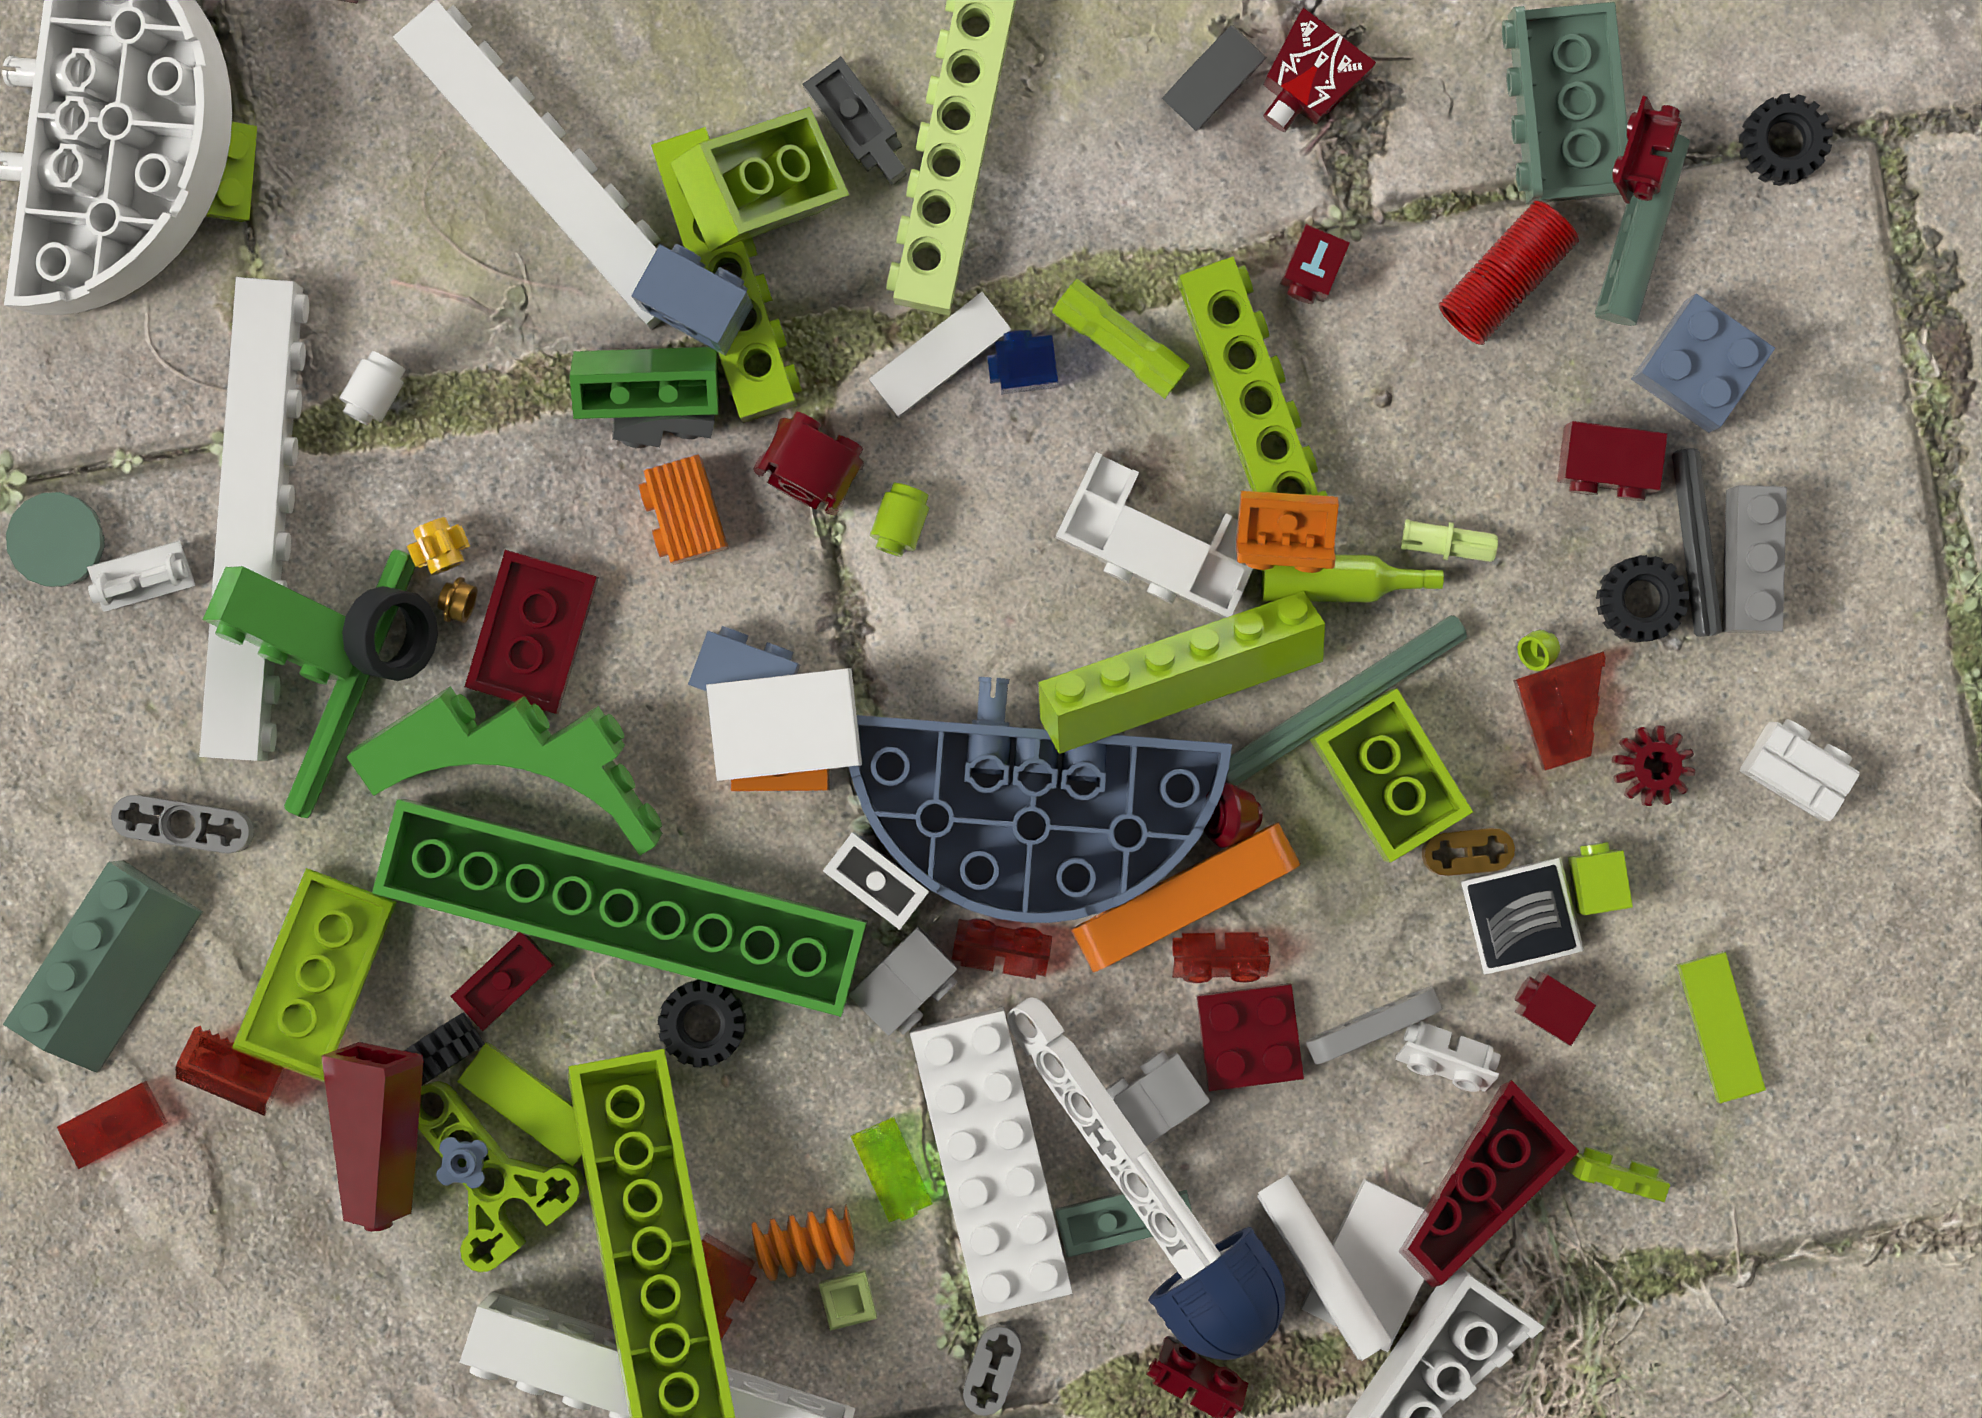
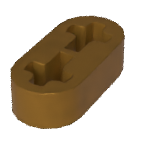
(1468, 839)

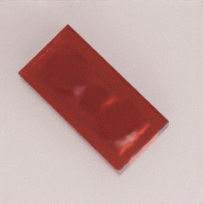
(112, 1125)

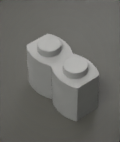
(904, 982)
(1159, 1096)

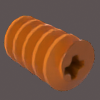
(804, 1244)

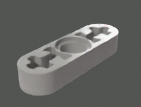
(151, 805)
(1374, 1025)

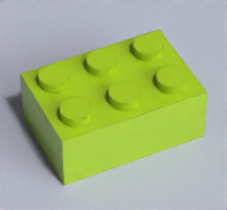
(759, 178)
(1391, 775)

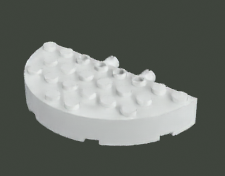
(116, 149)

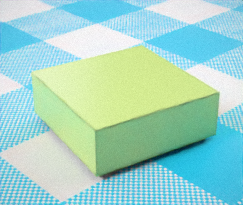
(847, 1300)

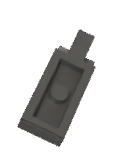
(856, 119)

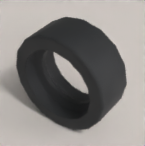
(361, 627)

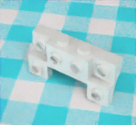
(1150, 549)

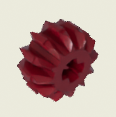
(1641, 777)

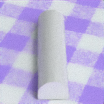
(1323, 1268)

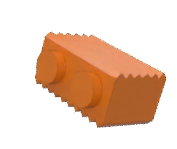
(683, 509)

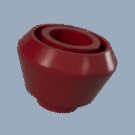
(1234, 817)

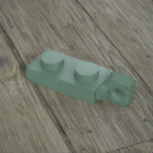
(1102, 1223)

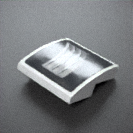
(1522, 915)

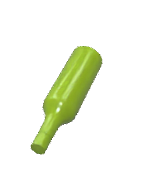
(1352, 580)

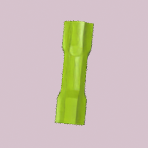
(1094, 318)

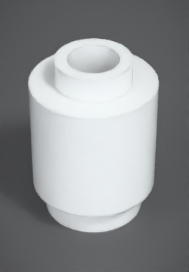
(372, 388)

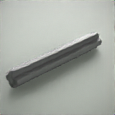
(1697, 542)

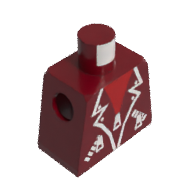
(1313, 72)

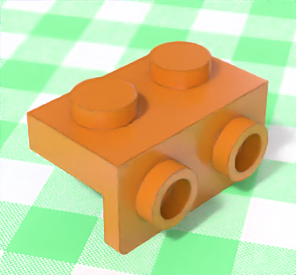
(1286, 531)

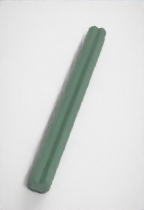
(1345, 699)

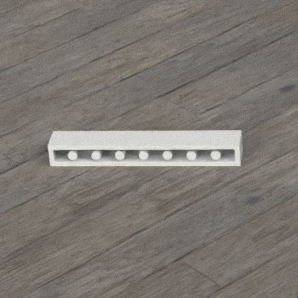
(531, 148)

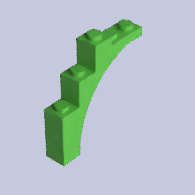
(517, 737)

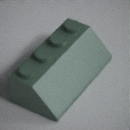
(103, 966)

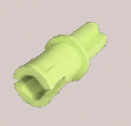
(1449, 541)

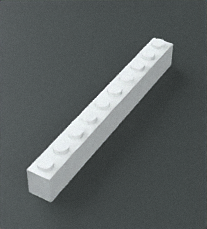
(254, 504)

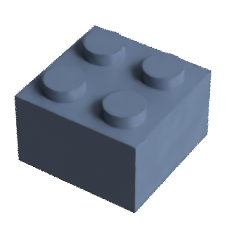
(692, 298)
(1703, 363)

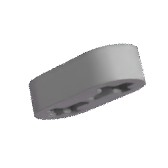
(1002, 1373)

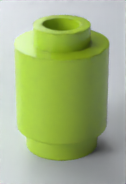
(900, 519)

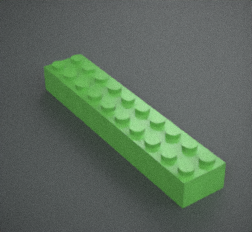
(620, 906)

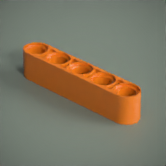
(1186, 897)

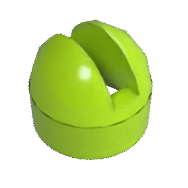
(1534, 646)

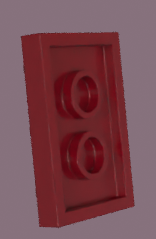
(531, 631)

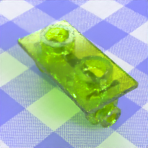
(891, 1170)

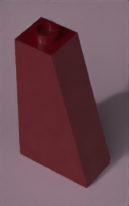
(374, 1130)

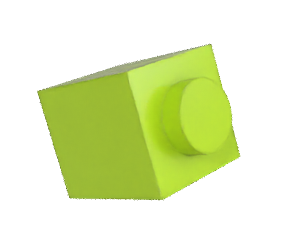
(1599, 879)

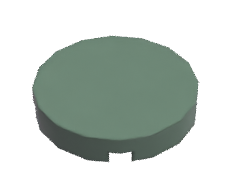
(54, 539)

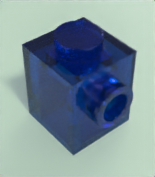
(1023, 363)

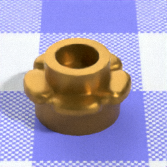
(457, 600)

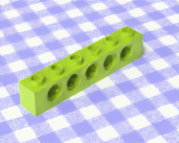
(1230, 283)
(752, 395)

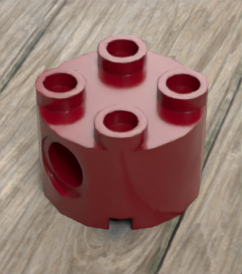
(810, 463)

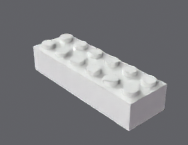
(991, 1161)

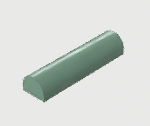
(1639, 245)

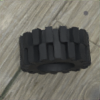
(1813, 131)
(1671, 599)
(681, 1044)
(446, 1046)

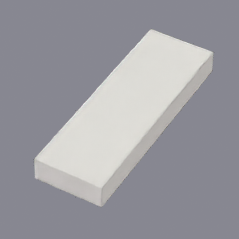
(940, 354)

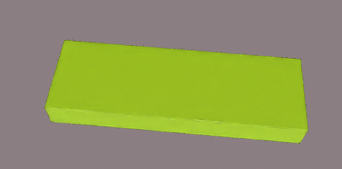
(1721, 1027)
(524, 1101)

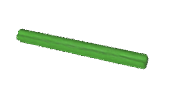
(343, 703)

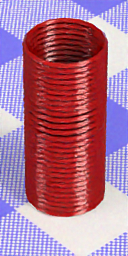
(1514, 270)

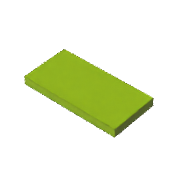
(314, 974)

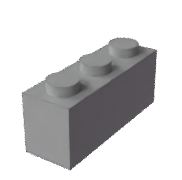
(1754, 559)

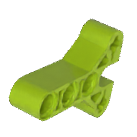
(521, 1179)

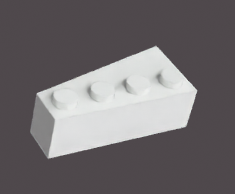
(1446, 1351)

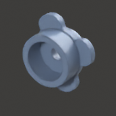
(474, 1155)

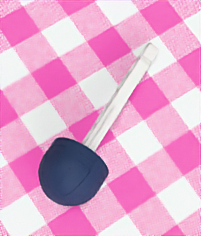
(1224, 1294)

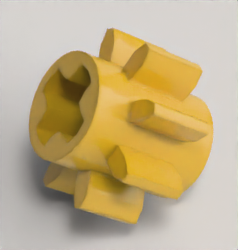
(438, 546)

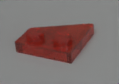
(1562, 709)

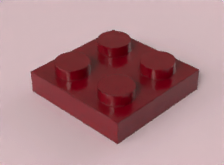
(1249, 1037)

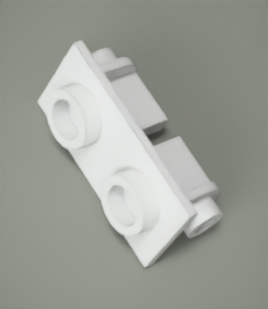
(140, 576)
(1469, 1066)

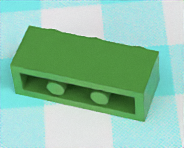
(644, 382)
(280, 624)

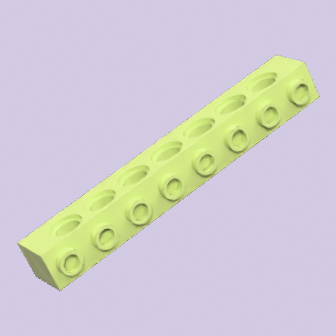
(936, 288)

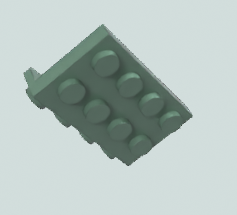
(1566, 100)

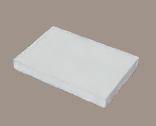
(784, 724)
(1370, 1250)

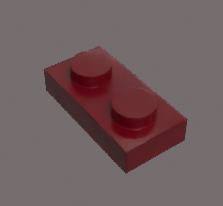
(502, 980)

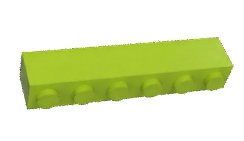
(1181, 671)

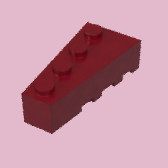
(1491, 1179)

